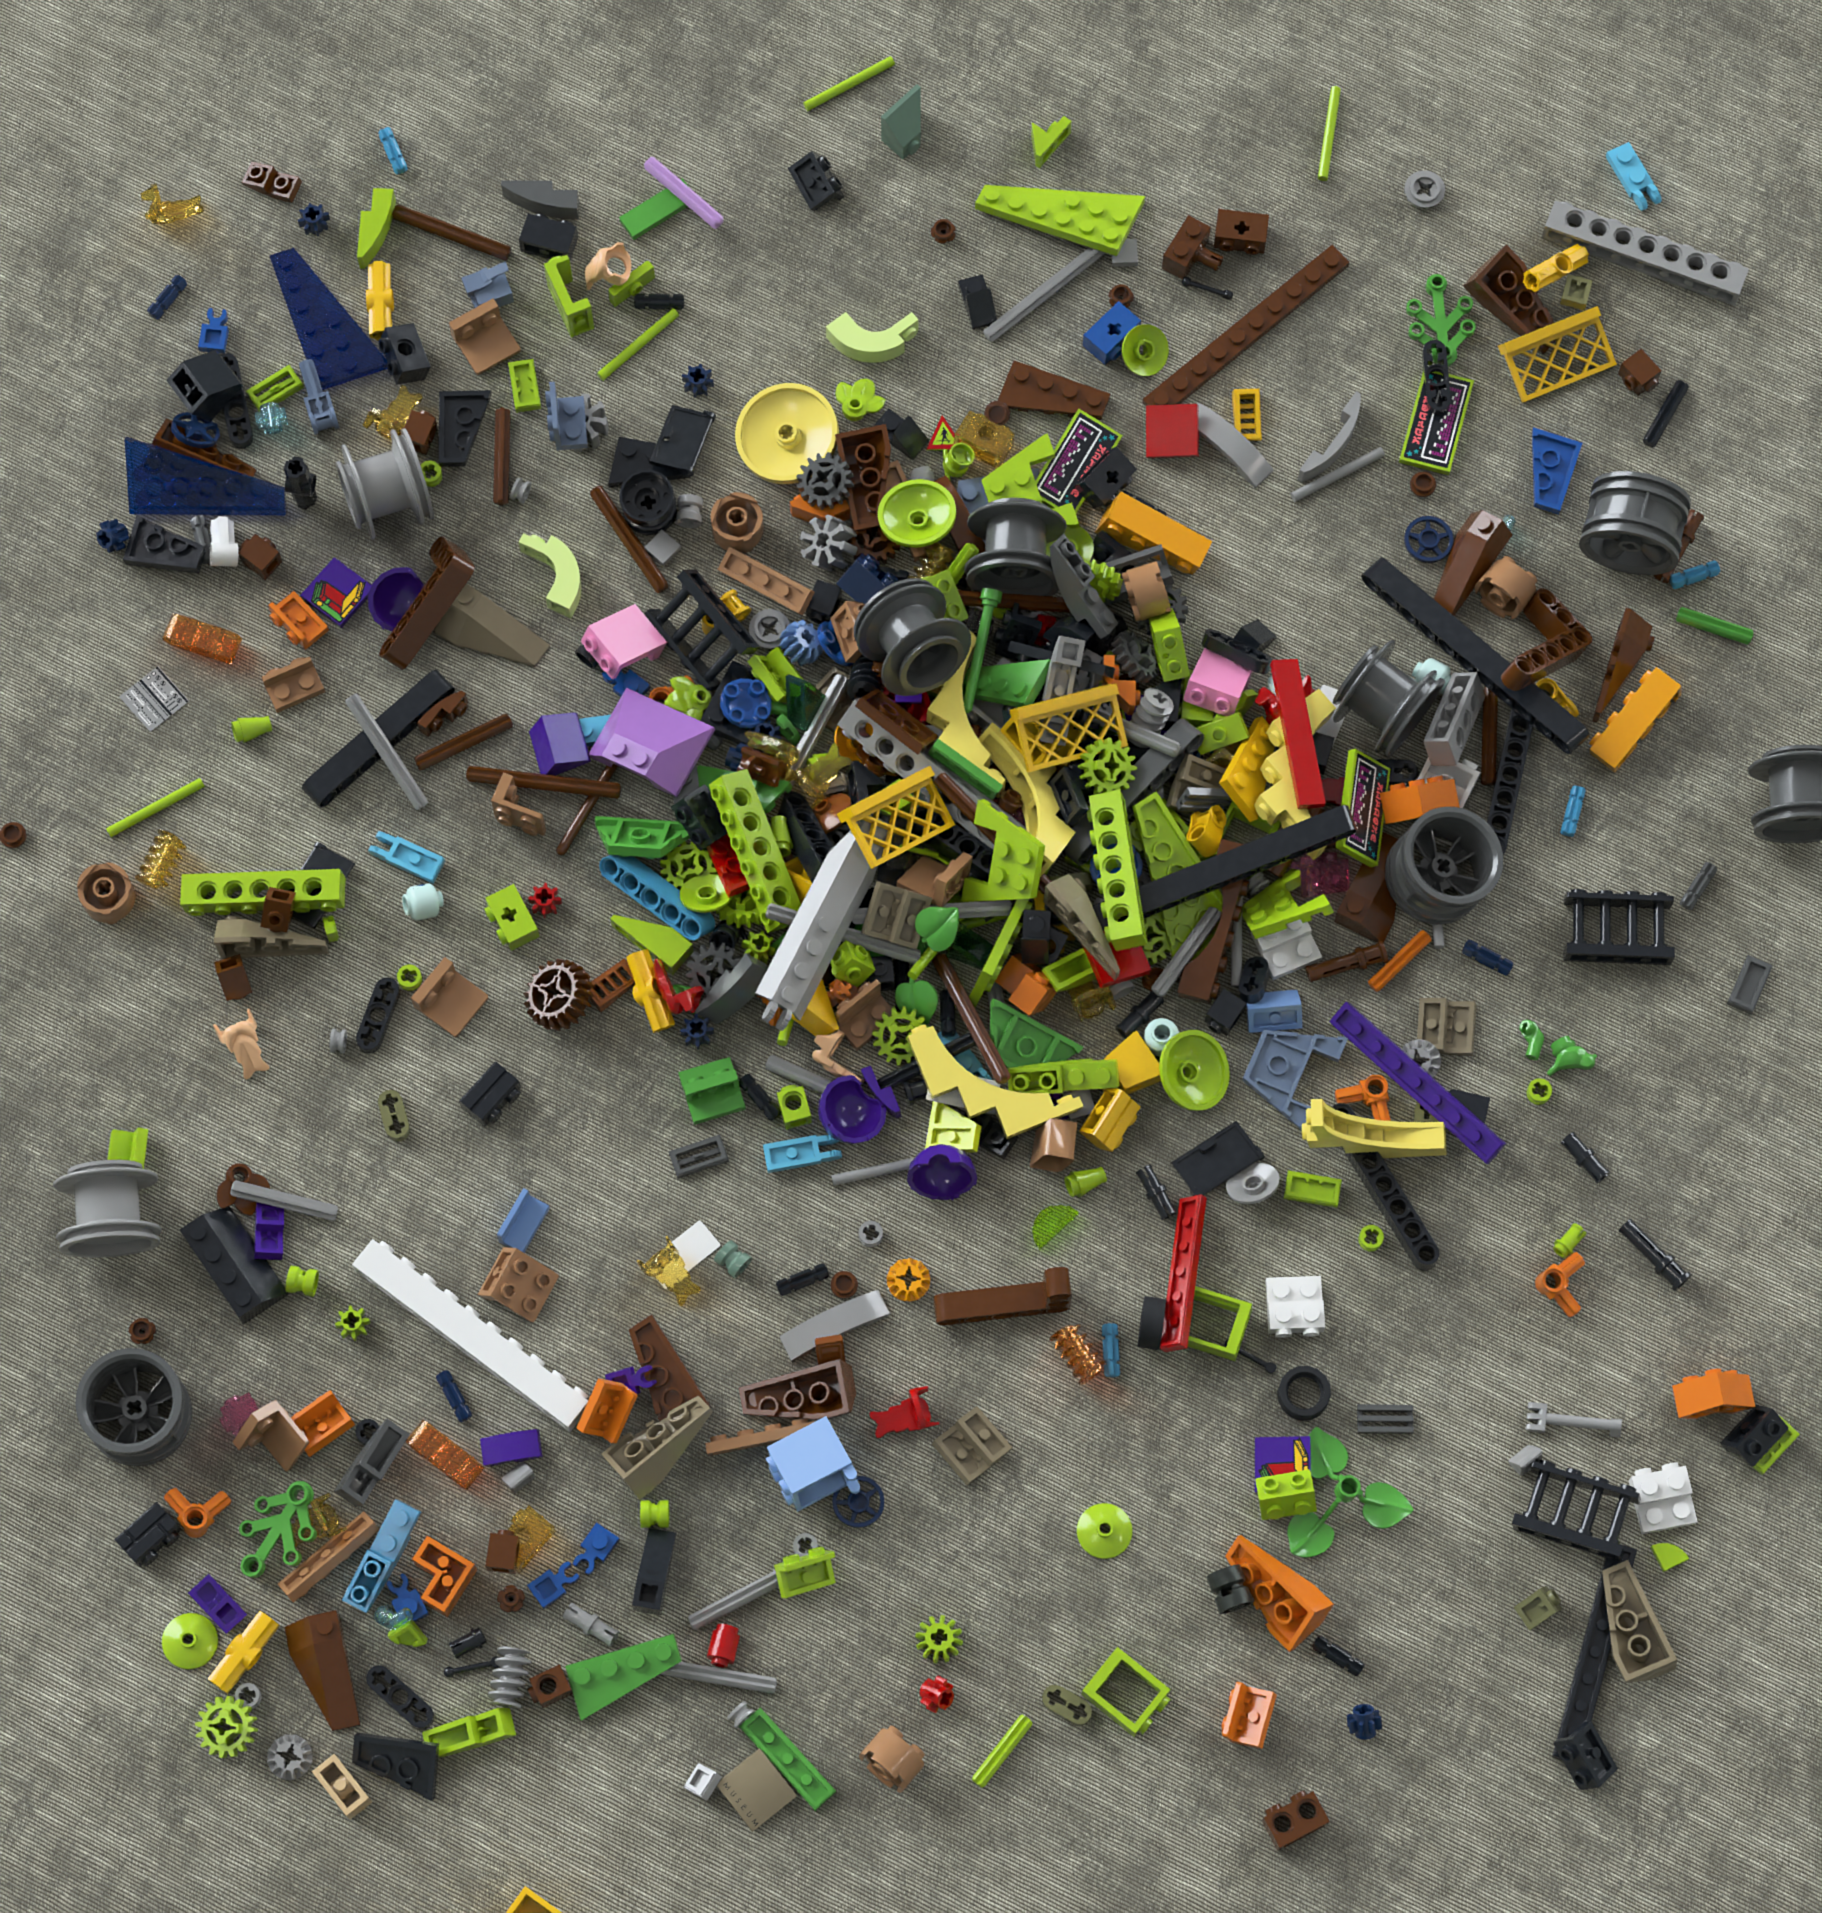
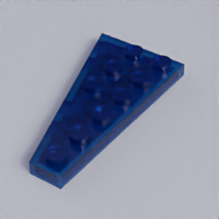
(323, 325)
(182, 485)

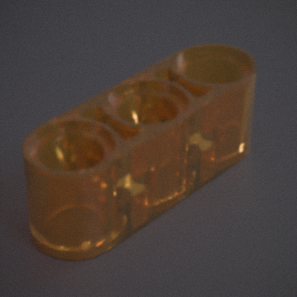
(202, 638)
(444, 1454)

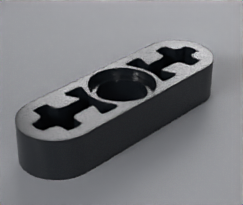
(1444, 393)
(1236, 651)
(391, 999)
(379, 1689)

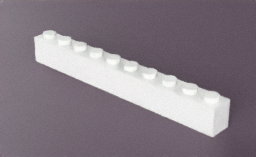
(471, 1335)

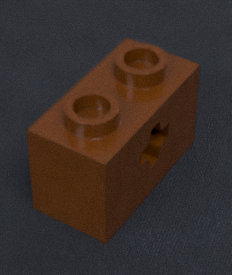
(1231, 223)

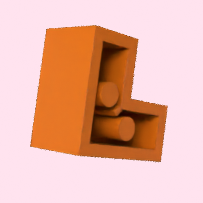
(1412, 802)
(1027, 984)
(1713, 1394)
(450, 1573)

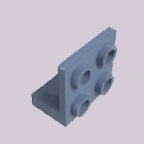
(566, 420)

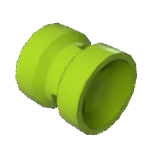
(958, 460)
(299, 1281)
(654, 1513)

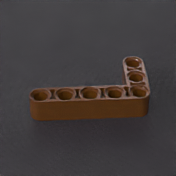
(430, 605)
(1564, 642)
(1006, 1302)

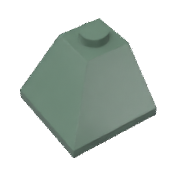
(903, 124)

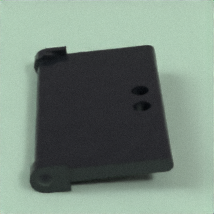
(686, 436)
(320, 859)
(1219, 1163)

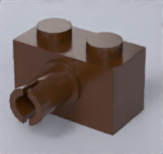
(1189, 248)

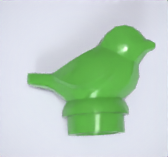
(1570, 1056)

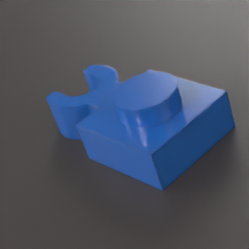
(214, 335)
(629, 680)
(598, 1545)
(549, 1588)
(408, 1599)

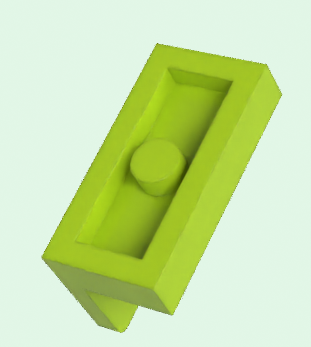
(128, 1145)

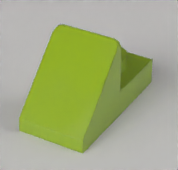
(1047, 142)

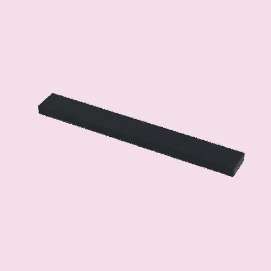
(1591, 1660)

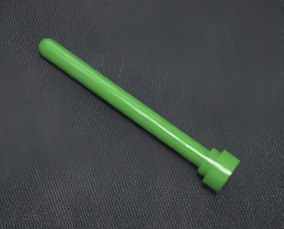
(990, 600)

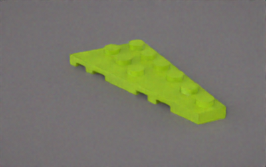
(1078, 216)
(1167, 853)
(1000, 949)

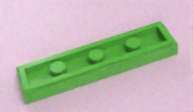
(787, 1759)

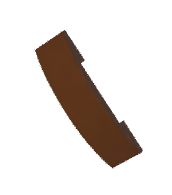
(960, 532)

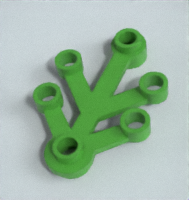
(1440, 323)
(280, 1526)

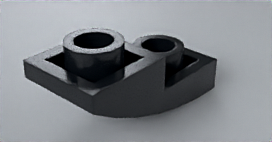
(992, 1136)

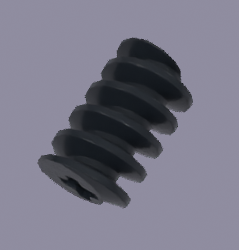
(862, 679)

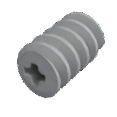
(1152, 712)
(509, 1677)

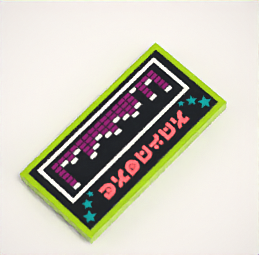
(1432, 437)
(1075, 454)
(1361, 792)

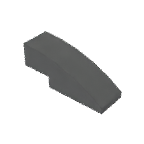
(542, 198)
(732, 989)
(371, 1463)

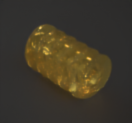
(935, 562)
(160, 860)

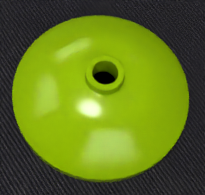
(914, 503)
(1204, 1069)

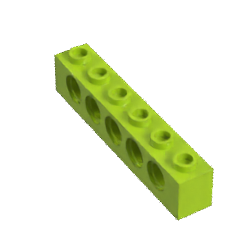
(756, 837)
(196, 886)
(1132, 931)

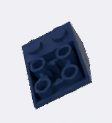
(865, 579)

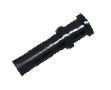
(1663, 1263)

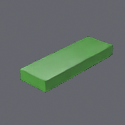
(651, 213)
(965, 769)

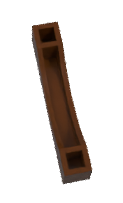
(1202, 974)

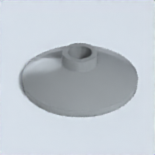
(1253, 1184)

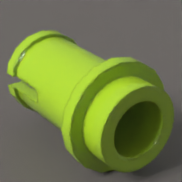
(1565, 1246)

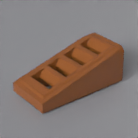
(602, 1003)
(829, 1349)

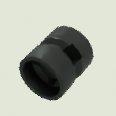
(1225, 1580)

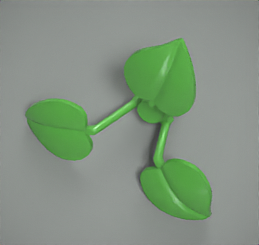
(938, 931)
(1382, 1508)

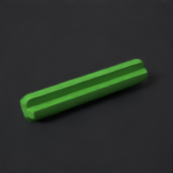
(1714, 625)

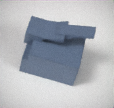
(487, 285)

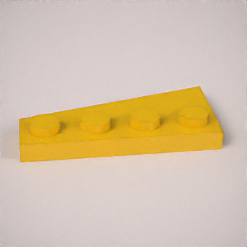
(1243, 776)

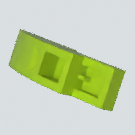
(1064, 1076)

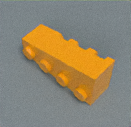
(1143, 527)
(1635, 718)

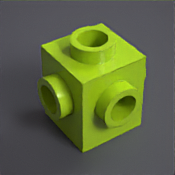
(852, 963)

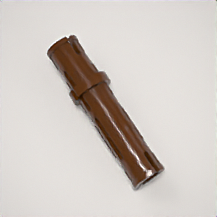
(1687, 538)

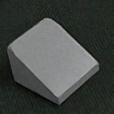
(1522, 1460)
(518, 1477)

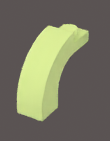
(868, 345)
(567, 586)

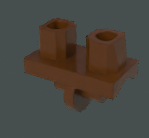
(762, 766)

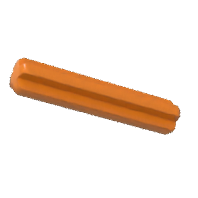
(1399, 961)

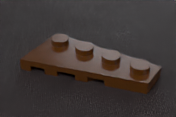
(1039, 390)
(673, 1379)

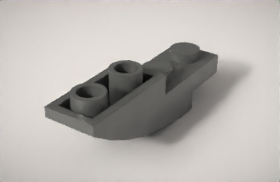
(1073, 582)

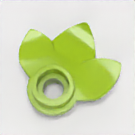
(858, 399)
(685, 697)

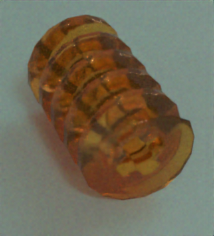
(1077, 1353)

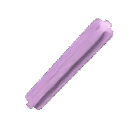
(683, 192)

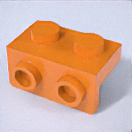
(298, 619)
(607, 1410)
(322, 1422)
(1248, 1715)

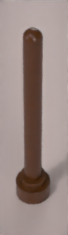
(583, 813)

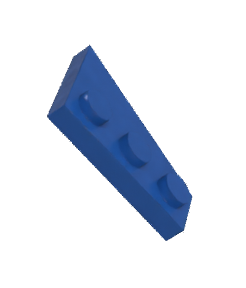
(1553, 467)

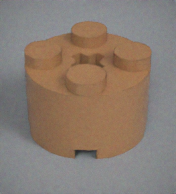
(724, 518)
(1506, 588)
(1146, 591)
(109, 879)
(892, 1758)

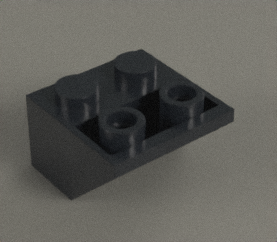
(205, 384)

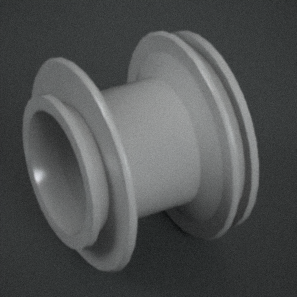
(385, 483)
(107, 1209)

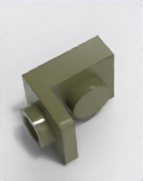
(1576, 292)
(1538, 1607)

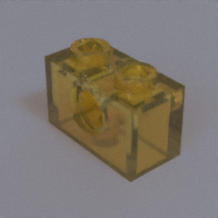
(988, 451)
(539, 1531)

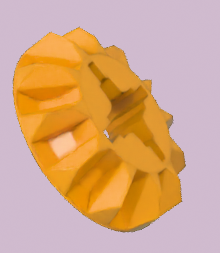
(897, 1286)

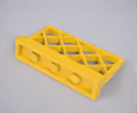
(1549, 333)
(1061, 705)
(891, 795)

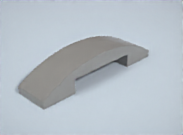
(1233, 446)
(1318, 463)
(1060, 679)
(834, 1321)

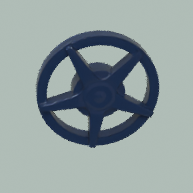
(195, 430)
(1428, 539)
(859, 1504)

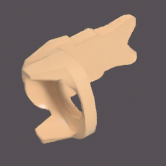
(599, 269)
(243, 1042)
(828, 1046)

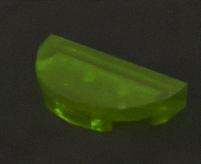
(1051, 1222)

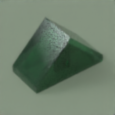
(802, 701)
(969, 948)

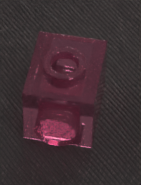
(237, 1412)

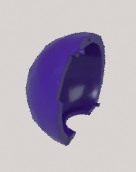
(392, 595)
(849, 1112)
(941, 1172)

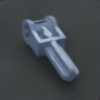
(318, 402)

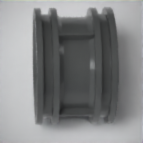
(1635, 523)
(1420, 887)
(123, 1368)

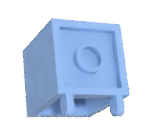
(811, 1465)

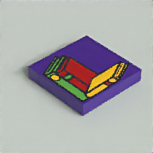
(337, 592)
(1281, 1455)

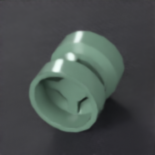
(734, 1260)

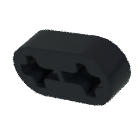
(1396, 767)
(1259, 980)

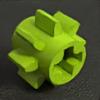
(762, 941)
(359, 1325)

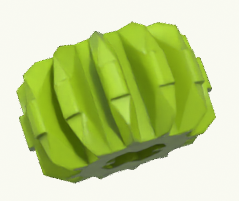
(931, 1632)

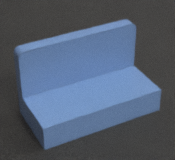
(1275, 1012)
(522, 1221)

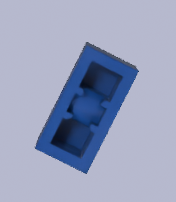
(1116, 321)

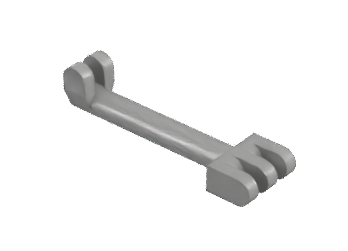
(1544, 1418)

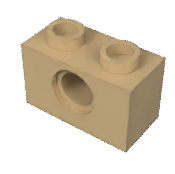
(342, 1786)

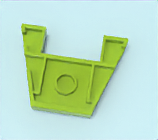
(1016, 478)
(1014, 862)
(1275, 907)

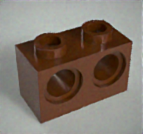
(1298, 1825)

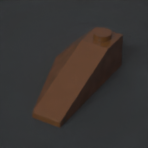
(1501, 291)
(167, 440)
(868, 457)
(1470, 557)
(1627, 652)
(1368, 904)
(803, 1394)
(323, 1662)

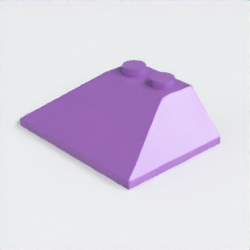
(652, 741)

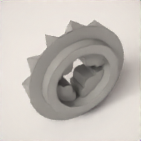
(1426, 180)
(768, 618)
(1427, 1050)
(295, 1768)

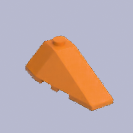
(1285, 1598)

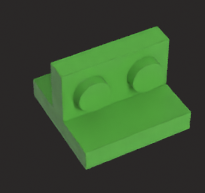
(712, 1090)

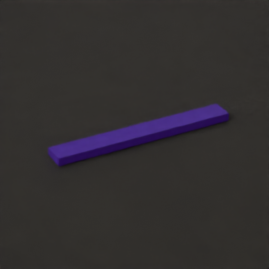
(1417, 1082)

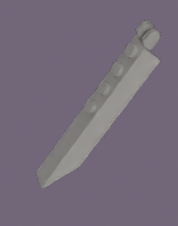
(818, 927)

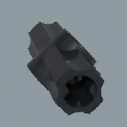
(300, 482)

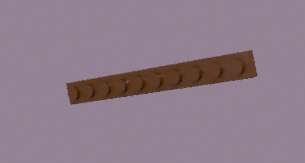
(1249, 329)

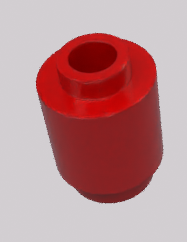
(723, 1645)

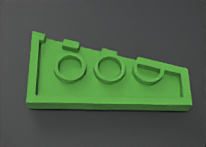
(1010, 683)
(616, 1673)

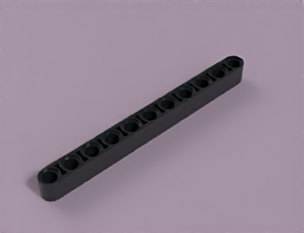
(1473, 654)
(1242, 862)

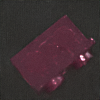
(1323, 874)

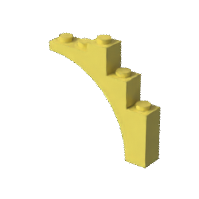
(1037, 796)
(1280, 799)
(1356, 1134)

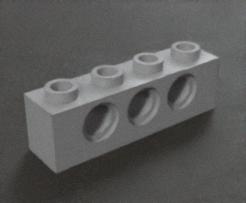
(1454, 719)

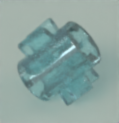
(271, 418)

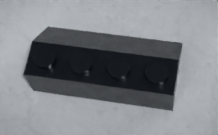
(229, 1259)

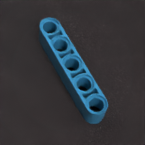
(655, 895)

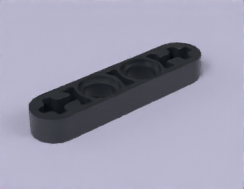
(237, 400)

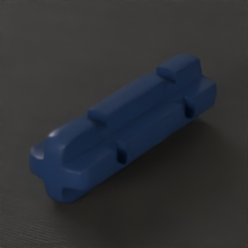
(167, 297)
(1487, 957)
(454, 1396)

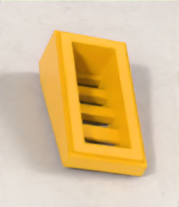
(1254, 394)

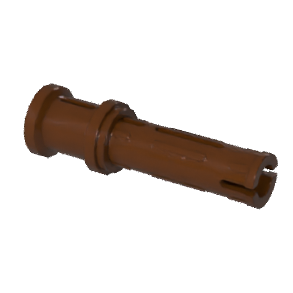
(1359, 958)

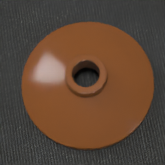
(828, 808)

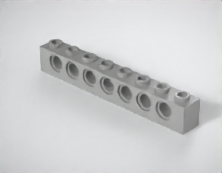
(1652, 264)
(853, 727)

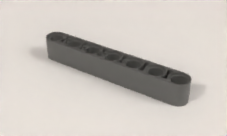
(1152, 772)

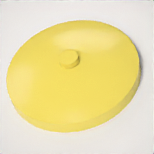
(783, 430)

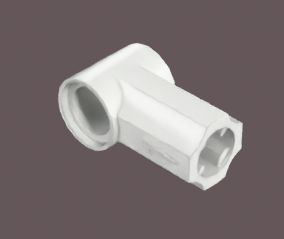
(223, 546)

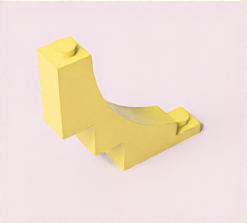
(949, 715)
(1014, 1110)

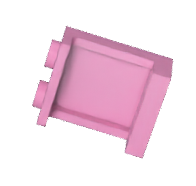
(623, 640)
(1217, 683)

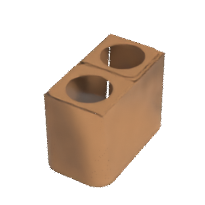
(1054, 1145)

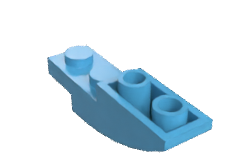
(382, 1557)

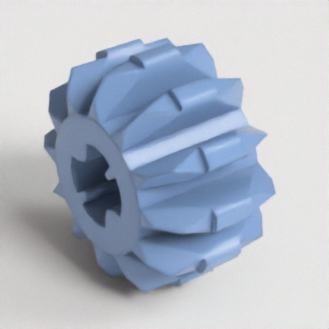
(801, 643)

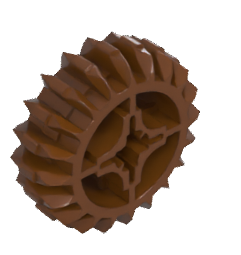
(558, 979)

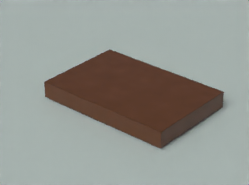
(897, 721)

